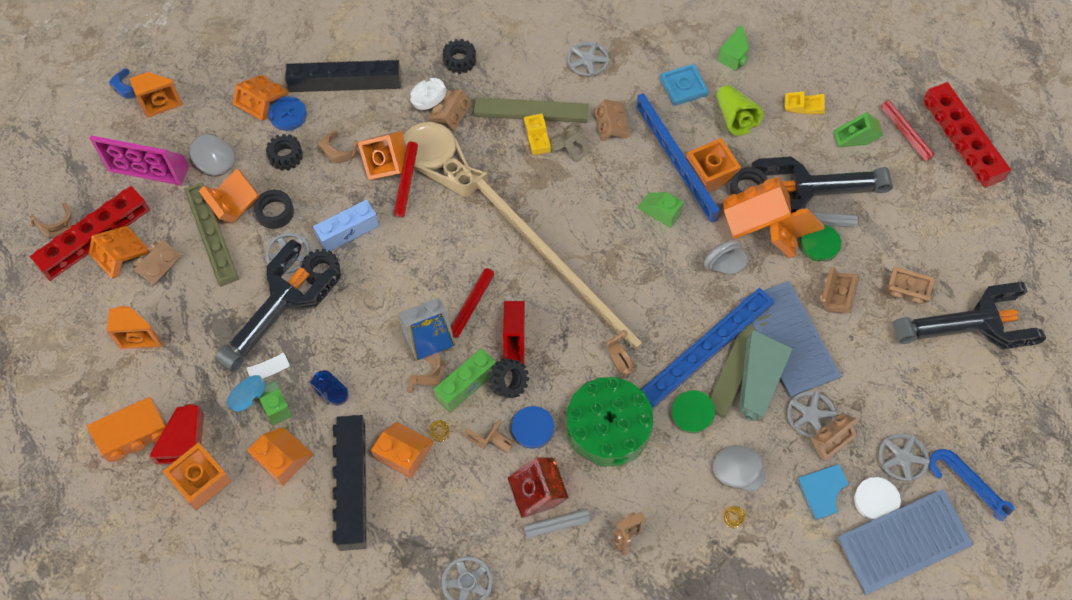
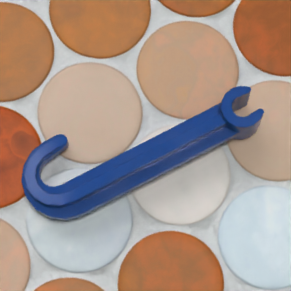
(972, 481)

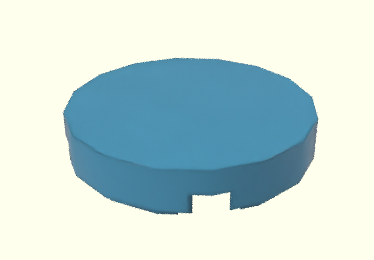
(245, 392)

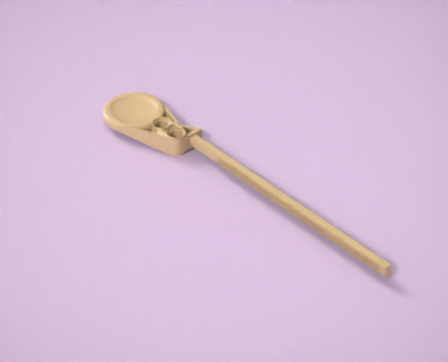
(437, 150)

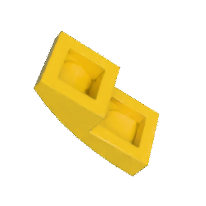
(799, 103)
(537, 134)

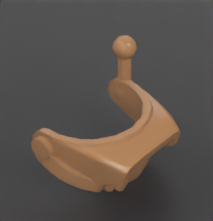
(334, 154)
(53, 230)
(616, 350)
(431, 378)

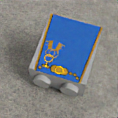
(427, 329)

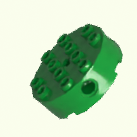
(589, 424)

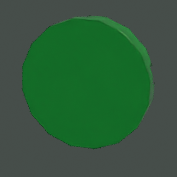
(821, 244)
(693, 411)

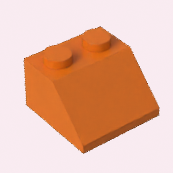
(155, 93)
(383, 154)
(713, 164)
(130, 329)
(401, 449)
(279, 454)
(197, 476)

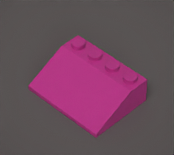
(141, 160)

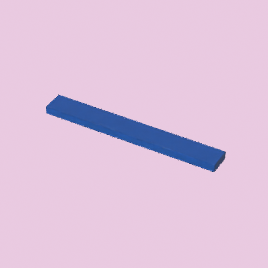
(677, 158)
(707, 347)

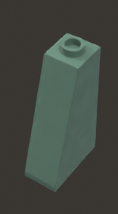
(761, 373)

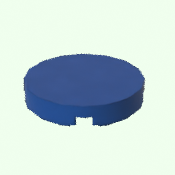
(287, 113)
(532, 427)

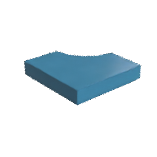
(822, 490)

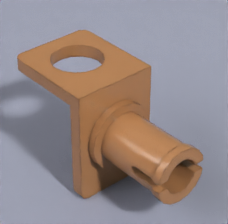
(494, 436)

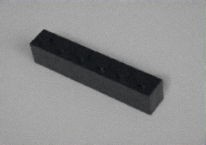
(343, 76)
(350, 483)

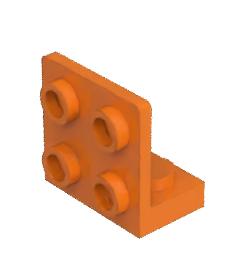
(256, 94)
(231, 197)
(787, 230)
(114, 247)

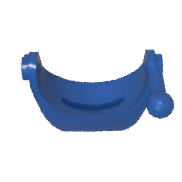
(123, 90)

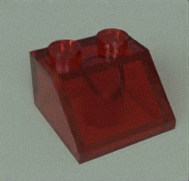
(537, 487)

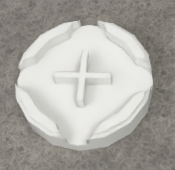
(428, 94)
(876, 498)

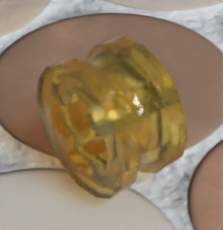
(434, 427)
(734, 524)

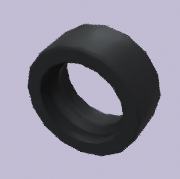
(746, 173)
(276, 221)

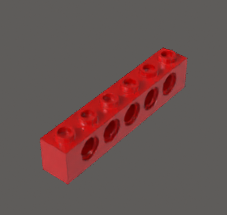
(966, 135)
(75, 242)

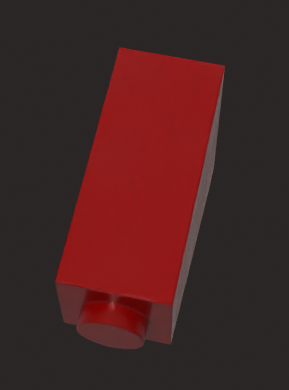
(514, 330)
(179, 435)

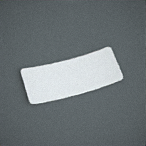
(269, 367)

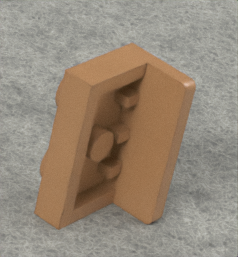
(451, 109)
(612, 119)
(157, 262)
(910, 284)
(839, 291)
(834, 436)
(627, 528)

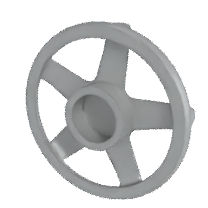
(588, 58)
(282, 243)
(810, 413)
(903, 457)
(467, 581)

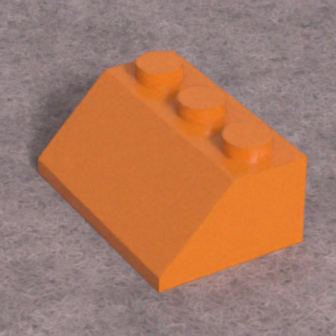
(757, 207)
(128, 429)

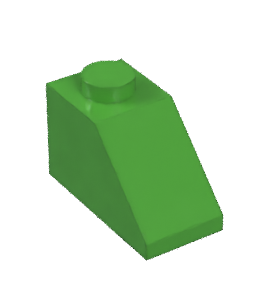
(734, 50)
(858, 131)
(662, 207)
(275, 404)

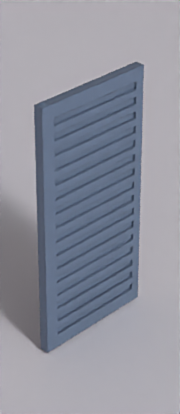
(790, 325)
(904, 541)

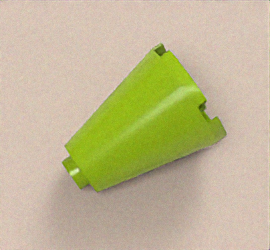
(738, 110)

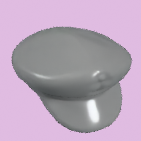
(212, 155)
(726, 257)
(739, 468)

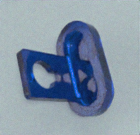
(329, 388)

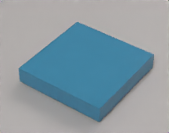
(684, 84)

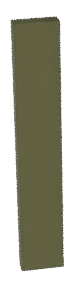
(521, 108)
(211, 236)
(732, 372)

